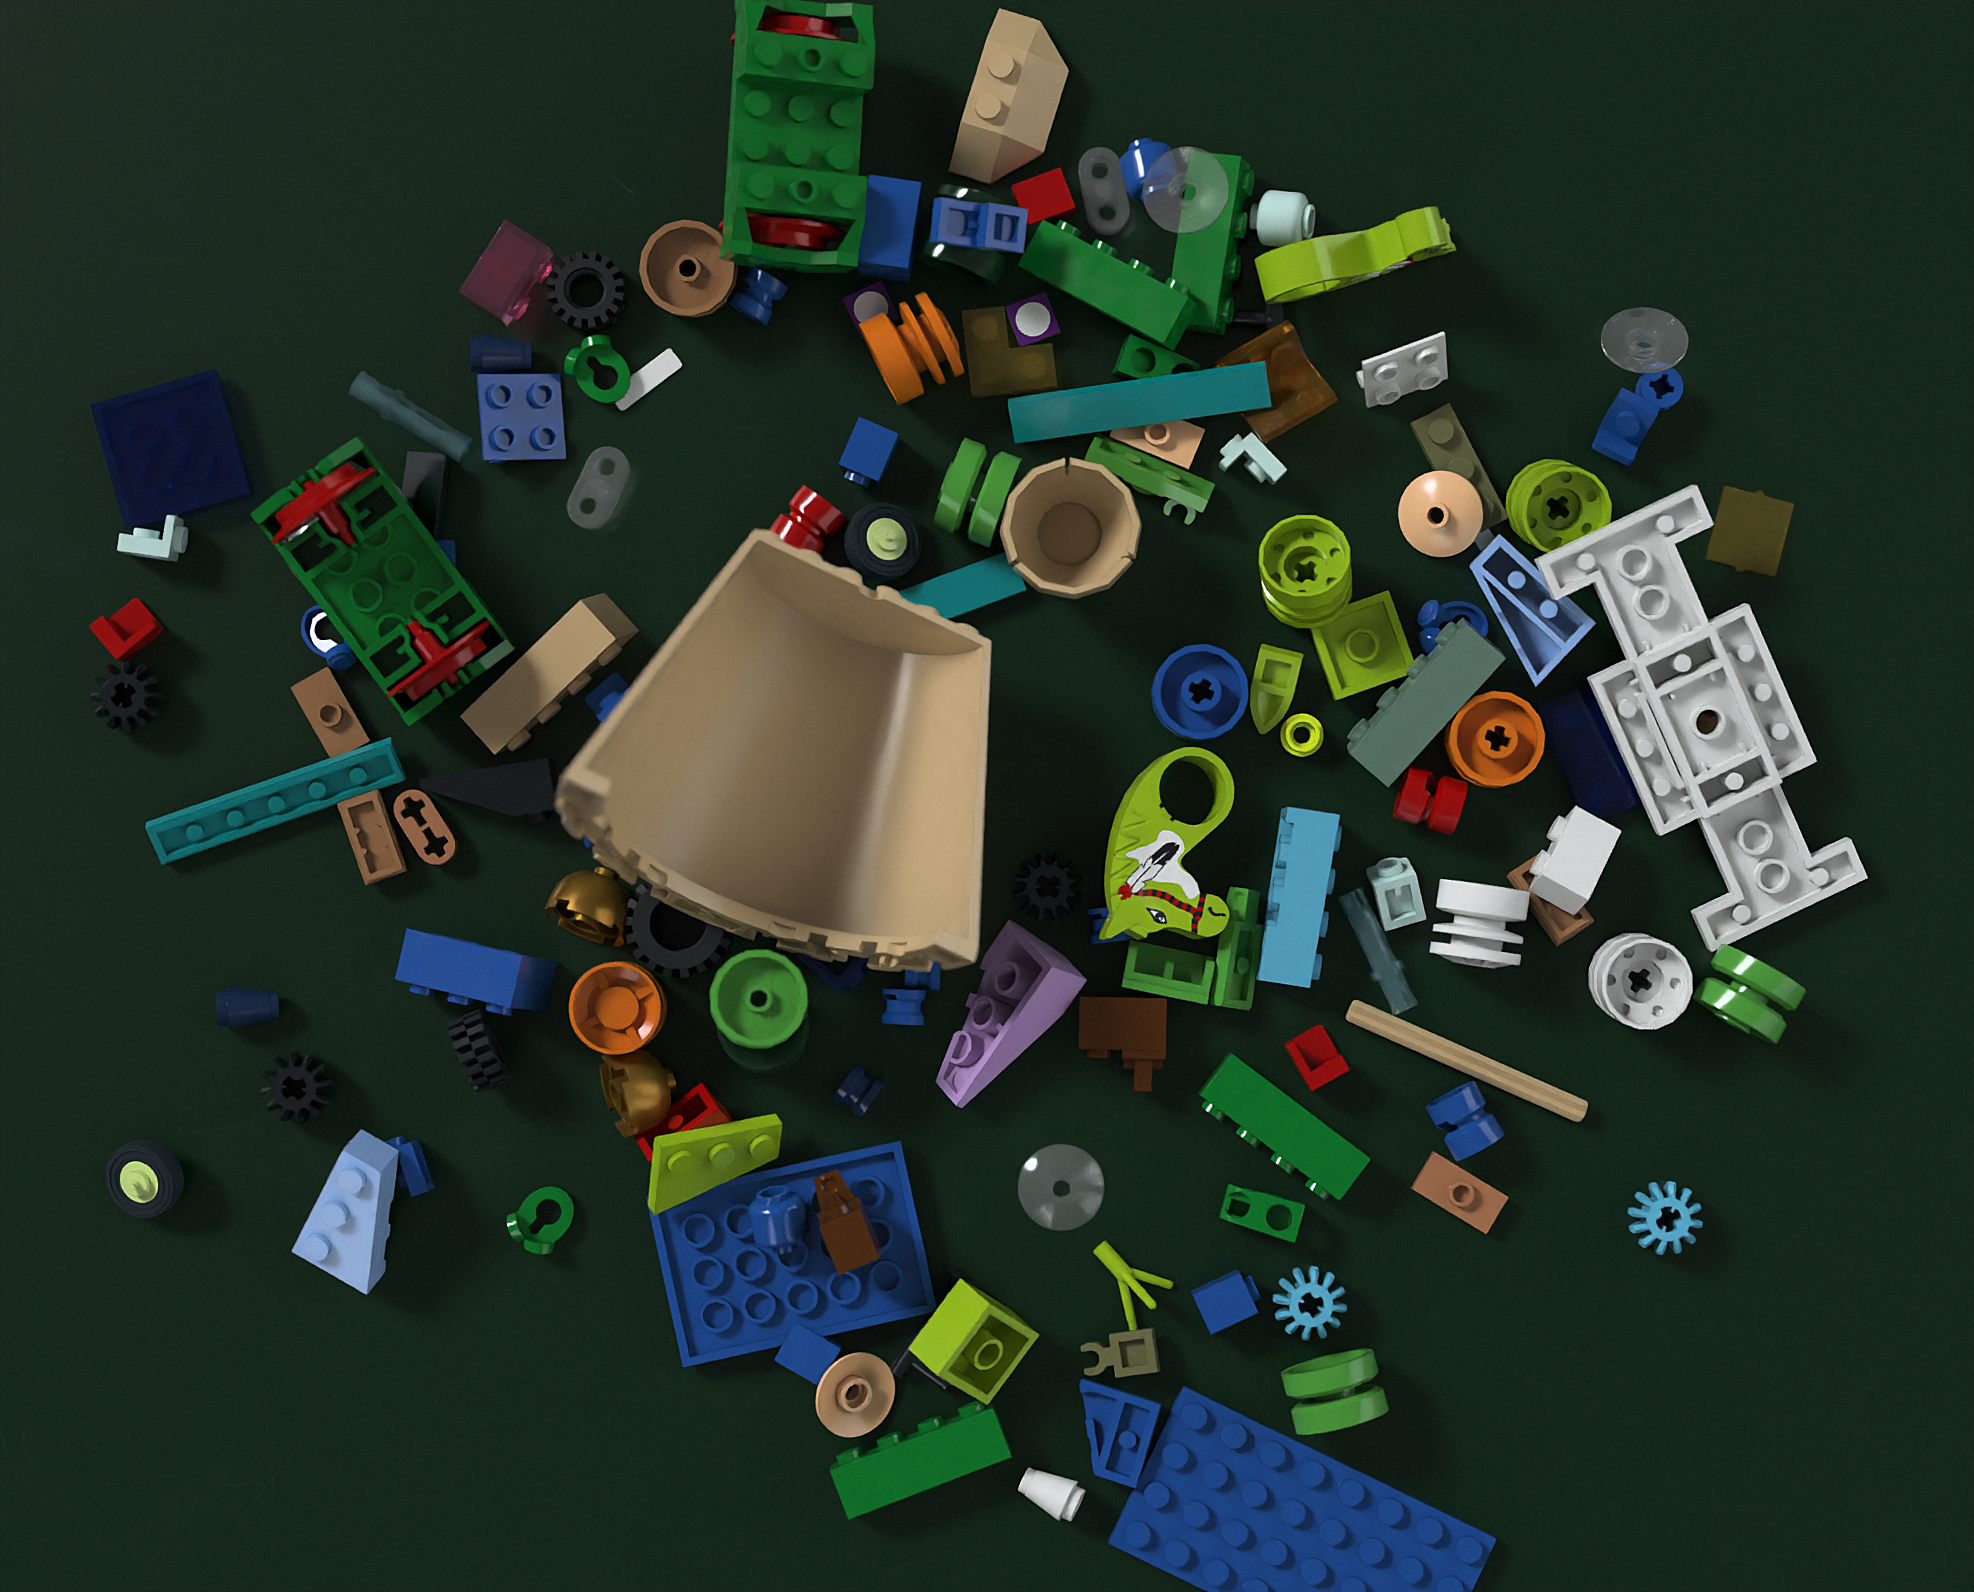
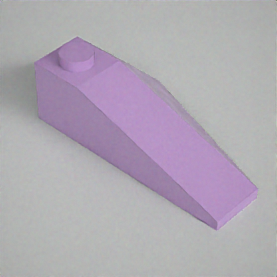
(1017, 1001)

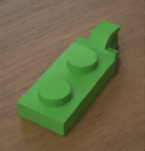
(1238, 951)

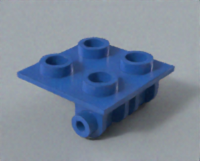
(521, 417)

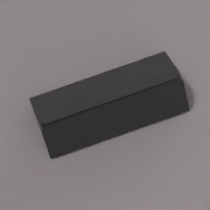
(426, 487)

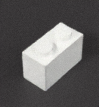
(1573, 860)

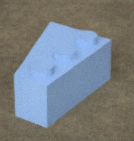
(1535, 623)
(352, 1214)

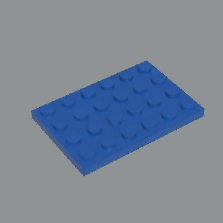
(744, 1298)

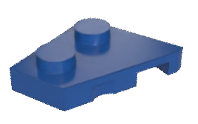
(1118, 1430)

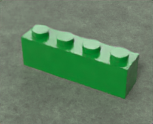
(1209, 258)
(1108, 284)
(1283, 1126)
(919, 1460)

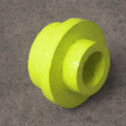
(1315, 735)

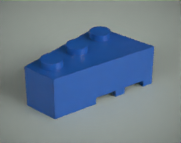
(475, 972)

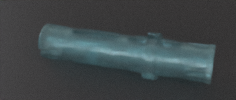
(405, 413)
(1378, 951)

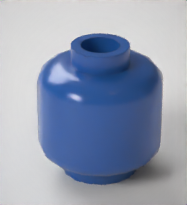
(1137, 162)
(778, 1219)

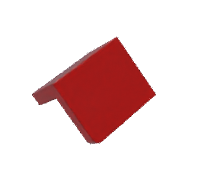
(1044, 197)
(127, 630)
(1316, 1057)

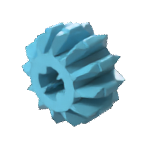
(1678, 1223)
(1317, 1290)

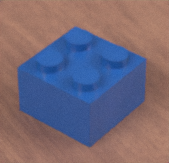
(890, 228)

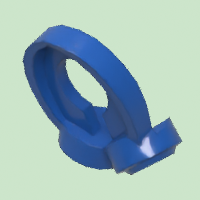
(1434, 614)
(337, 655)

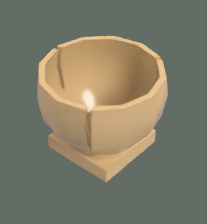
(1070, 528)

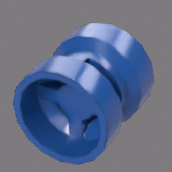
(757, 298)

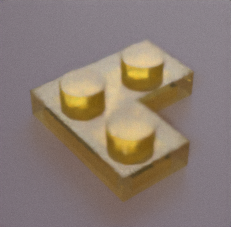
(995, 366)

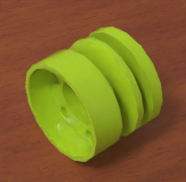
(1579, 494)
(1304, 551)

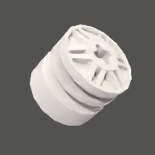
(1479, 923)
(1665, 983)

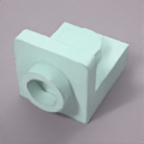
(1260, 462)
(147, 542)
(1396, 892)

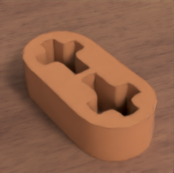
(416, 832)

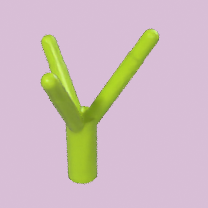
(1128, 1276)

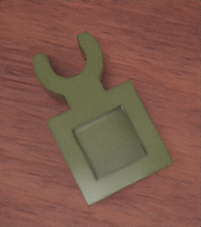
(1129, 1352)

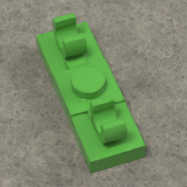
(1151, 475)

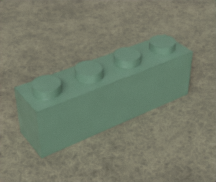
(1424, 701)

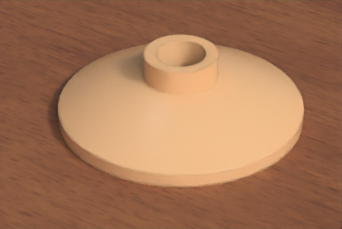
(1461, 510)
(866, 1403)

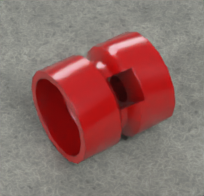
(808, 521)
(1430, 800)

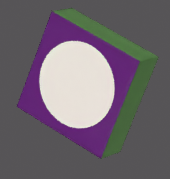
(869, 303)
(1033, 320)

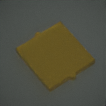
(1749, 531)

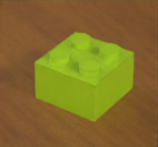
(973, 1341)

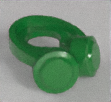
(600, 348)
(520, 1221)

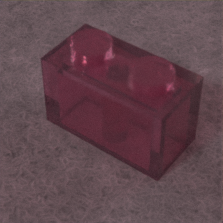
(507, 273)

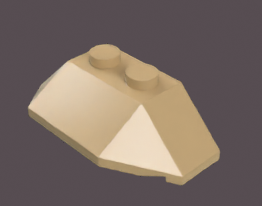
(1009, 100)

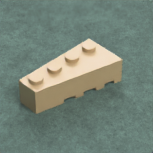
(549, 672)

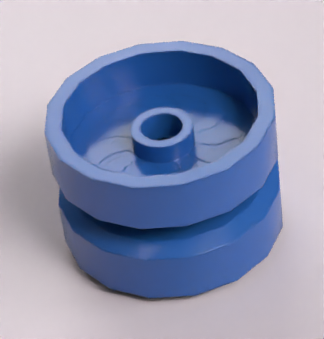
(1217, 674)

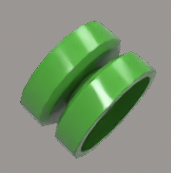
(972, 491)
(764, 973)
(1746, 998)
(1334, 1391)

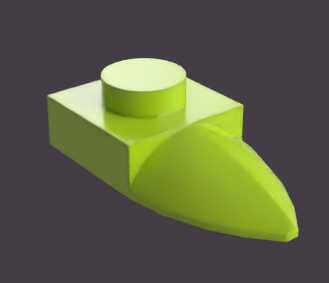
(1273, 685)

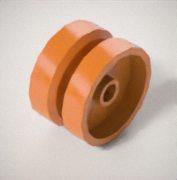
(1519, 736)

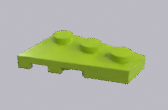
(709, 1156)

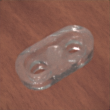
(1103, 192)
(601, 488)

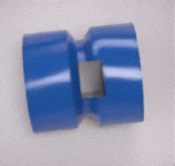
(1465, 1121)

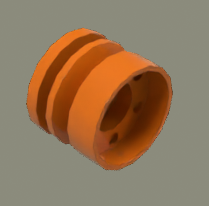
(912, 348)

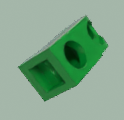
(1145, 360)
(1262, 1212)

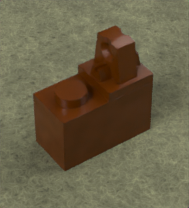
(1126, 1025)
(845, 1224)

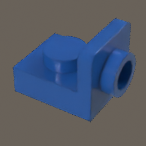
(1625, 427)
(607, 696)
(413, 1169)

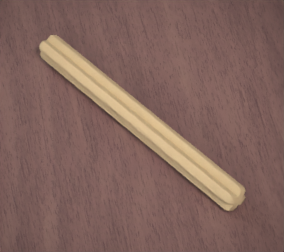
(1466, 1061)

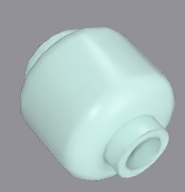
(1282, 218)

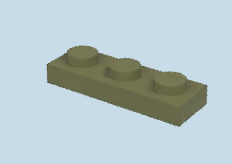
(1451, 451)

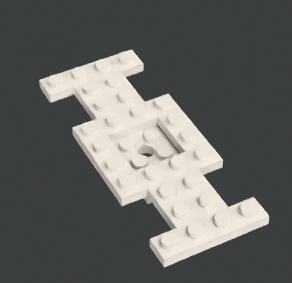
(1689, 667)

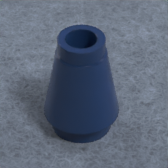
(498, 354)
(245, 1007)

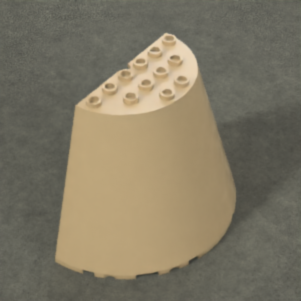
(801, 766)

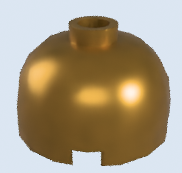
(592, 905)
(637, 1090)

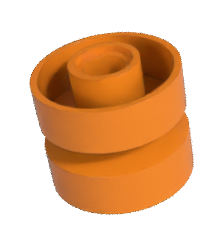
(617, 1007)

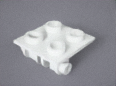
(1404, 370)

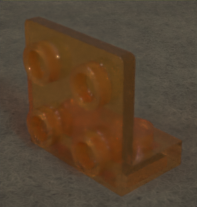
(1293, 381)

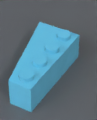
(1297, 896)

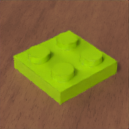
(1363, 646)

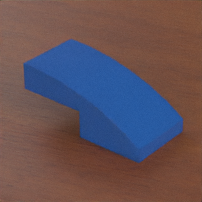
(978, 225)

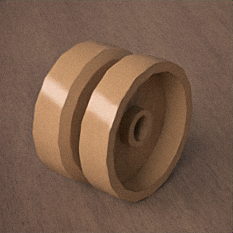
(663, 274)

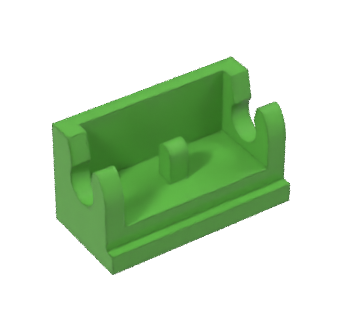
(1168, 972)

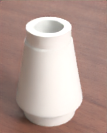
(1052, 1493)

